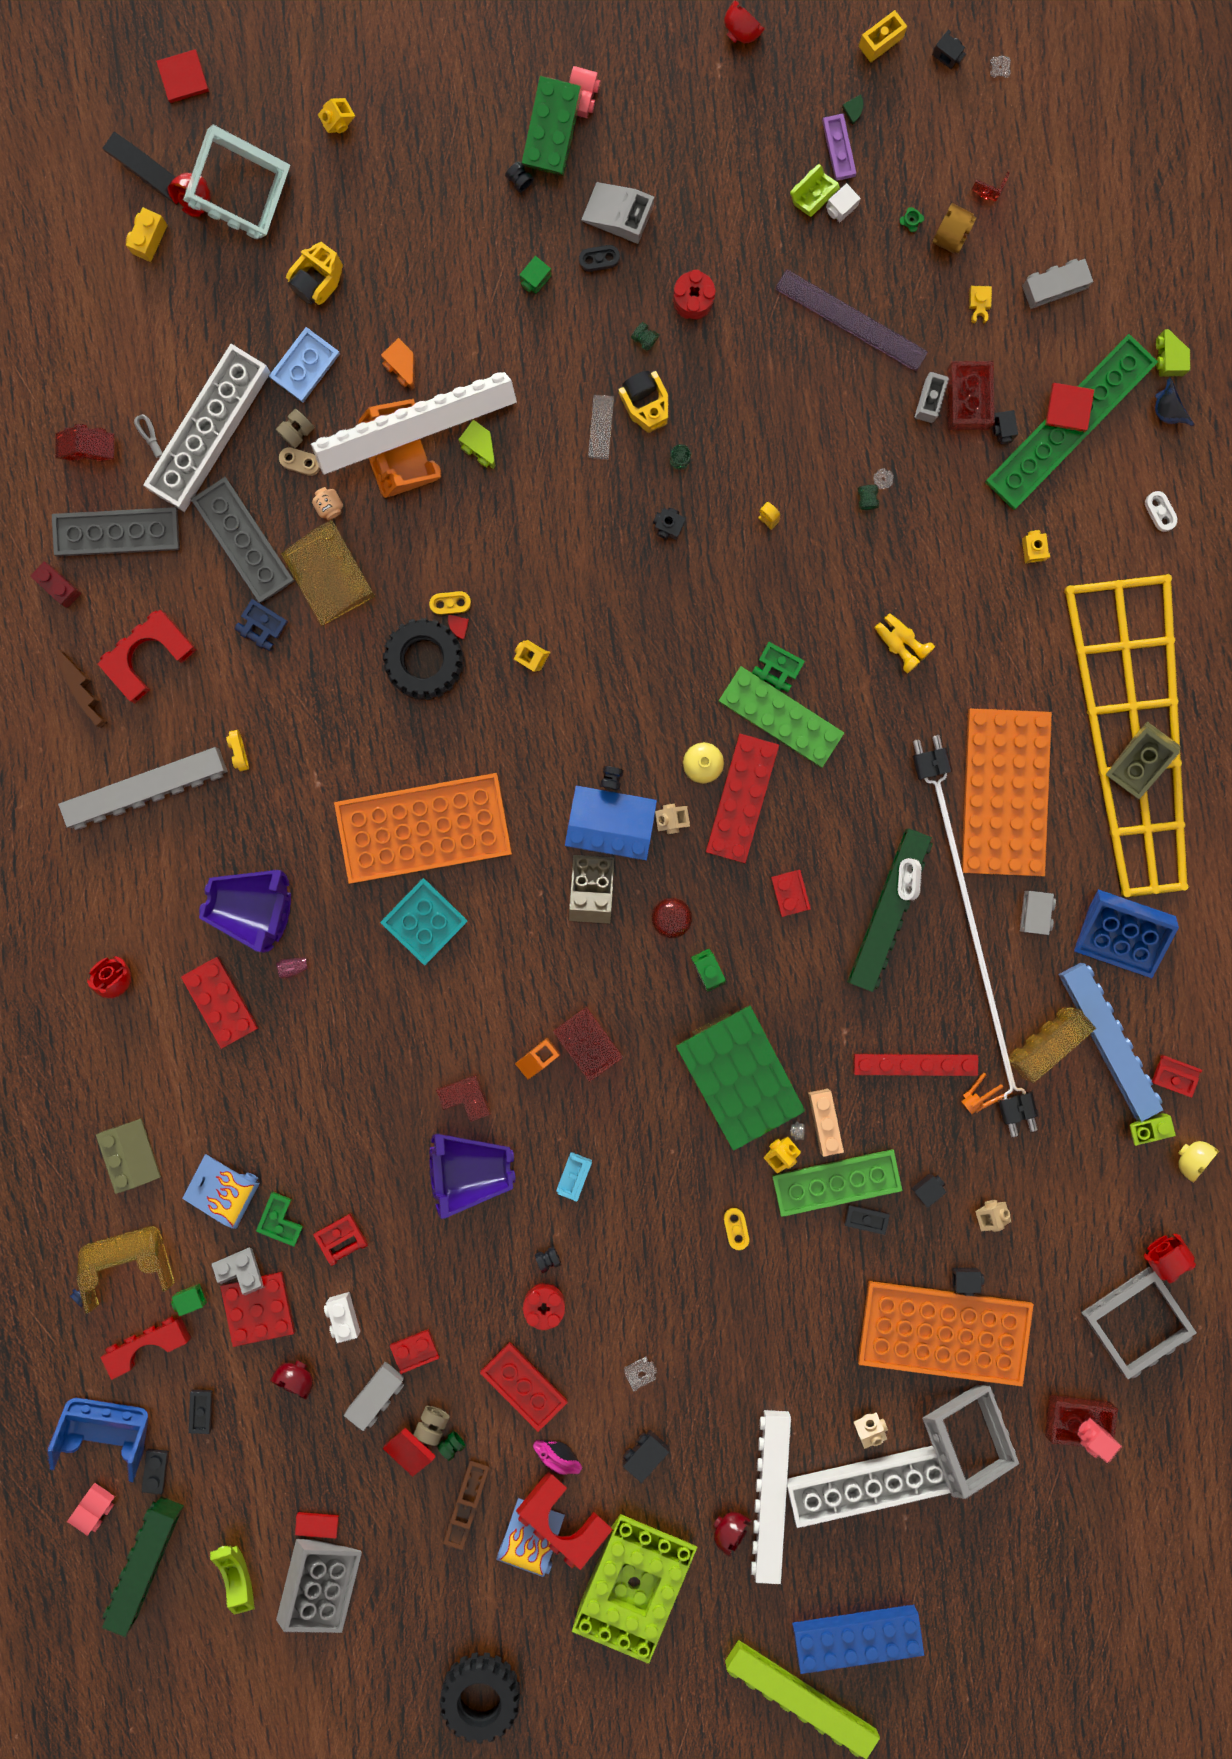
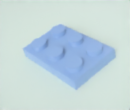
(304, 364)

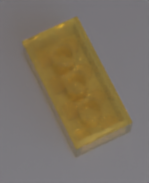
(1051, 1043)

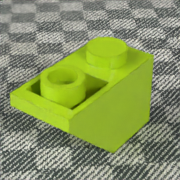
(1173, 355)
(478, 441)
(1152, 1129)

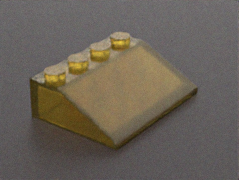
(327, 573)

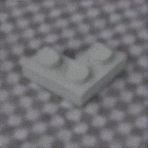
(239, 1265)

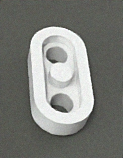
(1163, 510)
(909, 879)

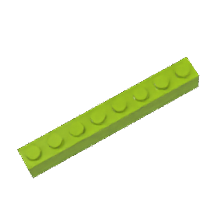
(802, 1700)

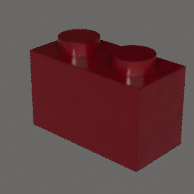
(55, 584)

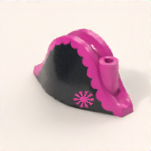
(557, 1457)

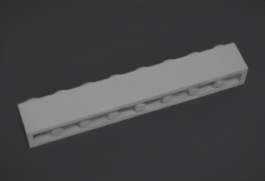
(142, 788)

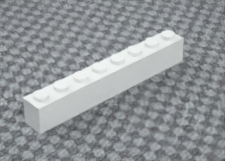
(772, 1497)

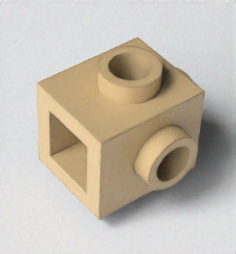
(672, 818)
(993, 1216)
(871, 1430)

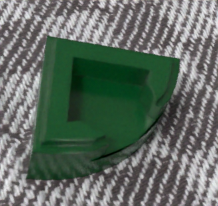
(853, 109)

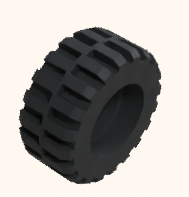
(410, 634)
(472, 1723)

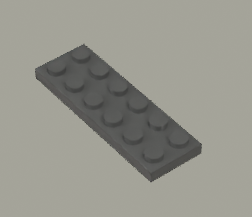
(115, 532)
(242, 540)

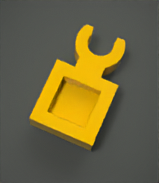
(980, 300)

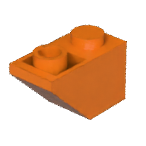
(400, 361)
(537, 1058)

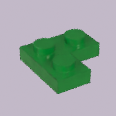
(273, 1222)

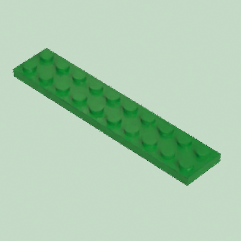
(1051, 445)

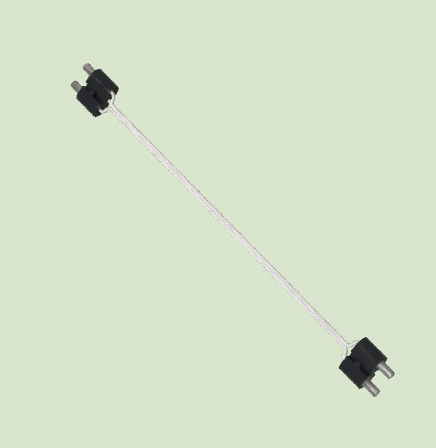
(1021, 1105)

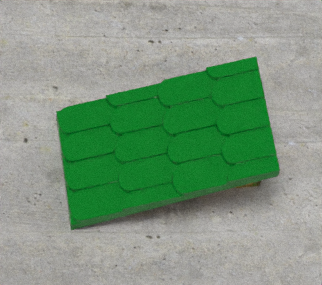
(740, 1077)

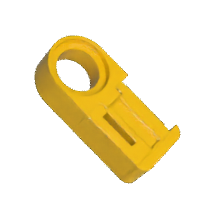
(769, 515)

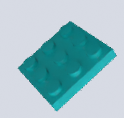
(424, 921)

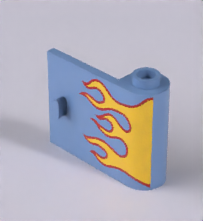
(221, 1191)
(524, 1549)

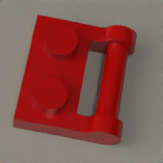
(336, 1234)

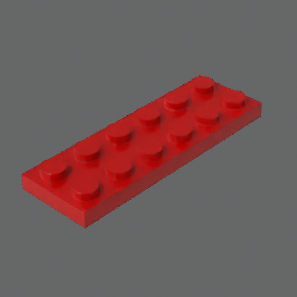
(742, 798)

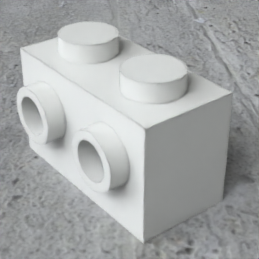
(342, 1317)

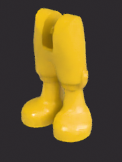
(897, 638)

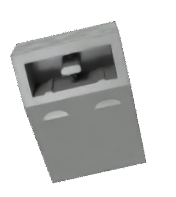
(619, 210)

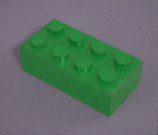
(552, 125)

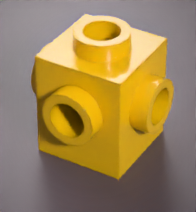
(336, 115)
(782, 1154)

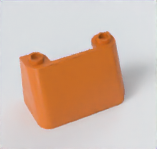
(402, 466)

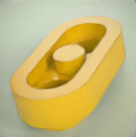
(450, 603)
(239, 759)
(736, 1228)

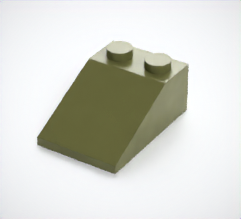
(1143, 760)

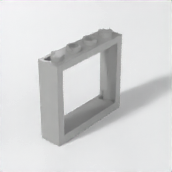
(1119, 1296)
(945, 1452)

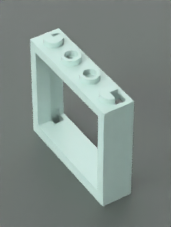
(251, 153)

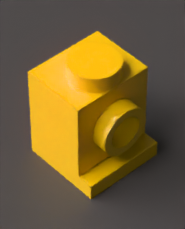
(1034, 554)
(523, 655)

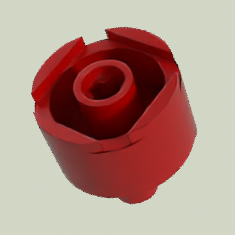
(694, 283)
(1170, 1257)
(555, 1304)

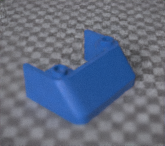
(103, 1424)

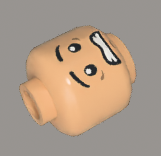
(327, 503)

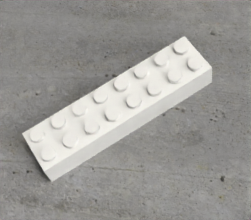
(207, 427)
(866, 1486)

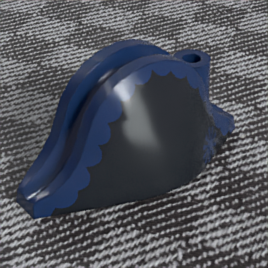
(1169, 406)

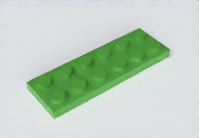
(781, 717)
(837, 1183)

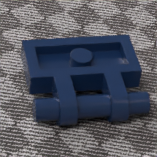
(264, 619)

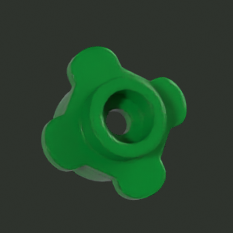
(912, 213)

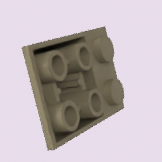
(591, 889)

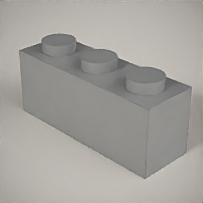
(1057, 283)
(374, 1396)

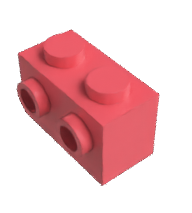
(1097, 1440)

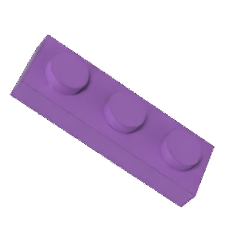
(839, 147)

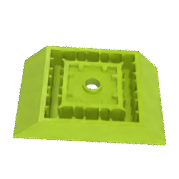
(629, 1615)

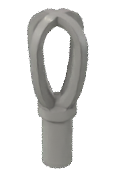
(150, 441)

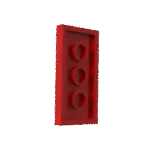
(219, 1002)
(524, 1387)

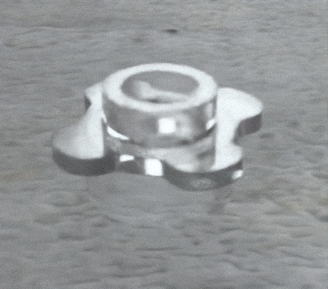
(1004, 62)

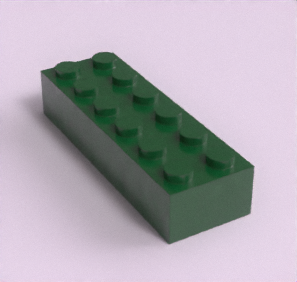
(141, 1566)

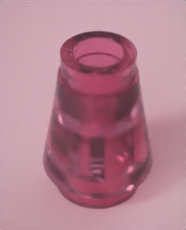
(291, 967)

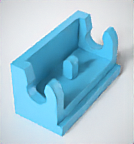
(574, 1176)

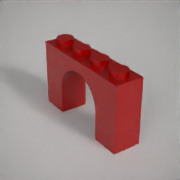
(118, 662)
(576, 1547)

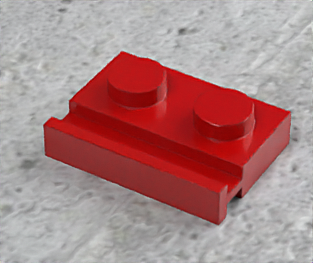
(790, 893)
(1176, 1076)
(414, 1351)

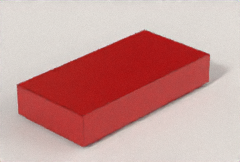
(316, 1525)

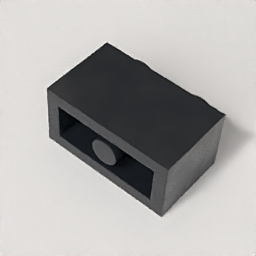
(645, 1455)

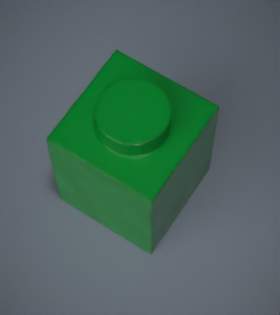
(535, 275)
(188, 1300)

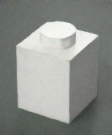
(842, 203)

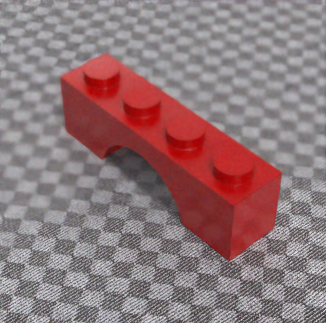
(167, 1336)

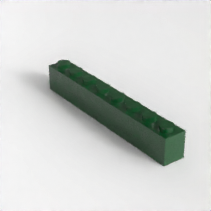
(887, 915)

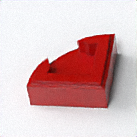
(458, 625)

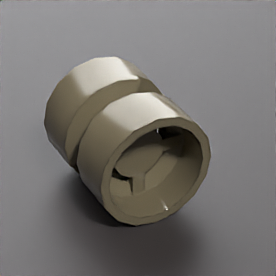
(291, 435)
(430, 1428)

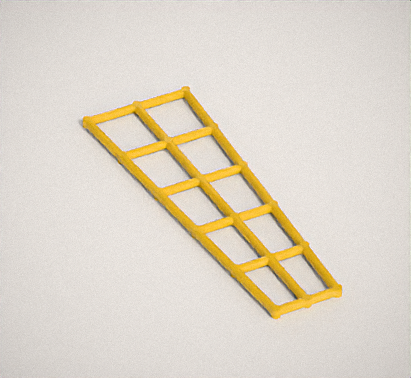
(1132, 706)

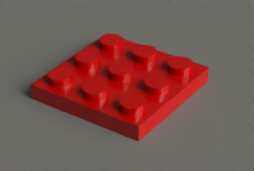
(260, 1314)

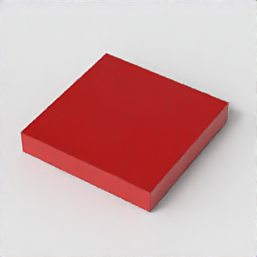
(182, 76)
(1069, 407)
(409, 1452)

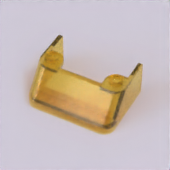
(140, 1245)

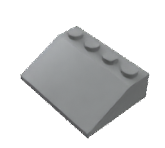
(318, 1587)

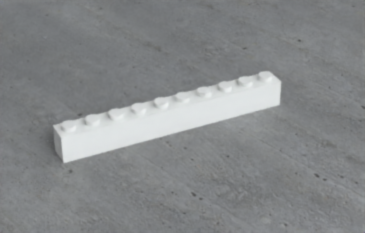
(414, 422)

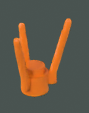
(974, 1103)

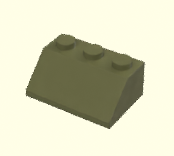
(128, 1156)

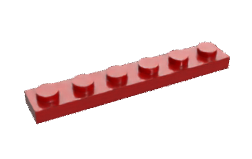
(916, 1064)

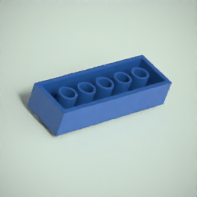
(858, 1639)

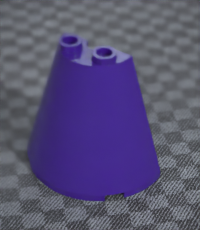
(249, 907)
(467, 1172)

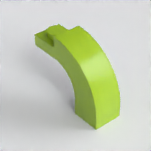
(236, 1578)

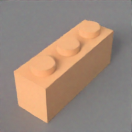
(825, 1122)

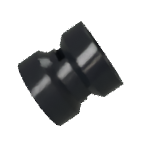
(519, 177)
(614, 774)
(548, 1259)

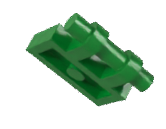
(781, 661)

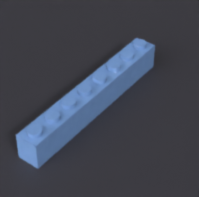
(1111, 1042)

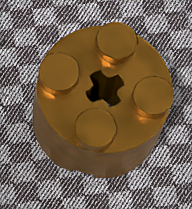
(952, 229)

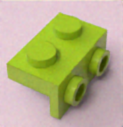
(813, 191)

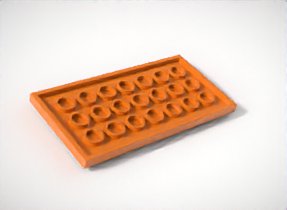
(1006, 792)
(423, 828)
(945, 1333)

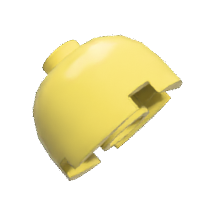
(703, 763)
(1195, 1159)

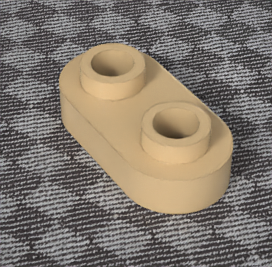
(298, 462)

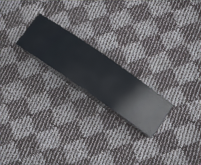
(139, 164)

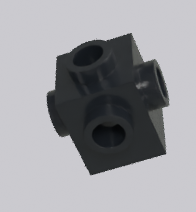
(676, 523)

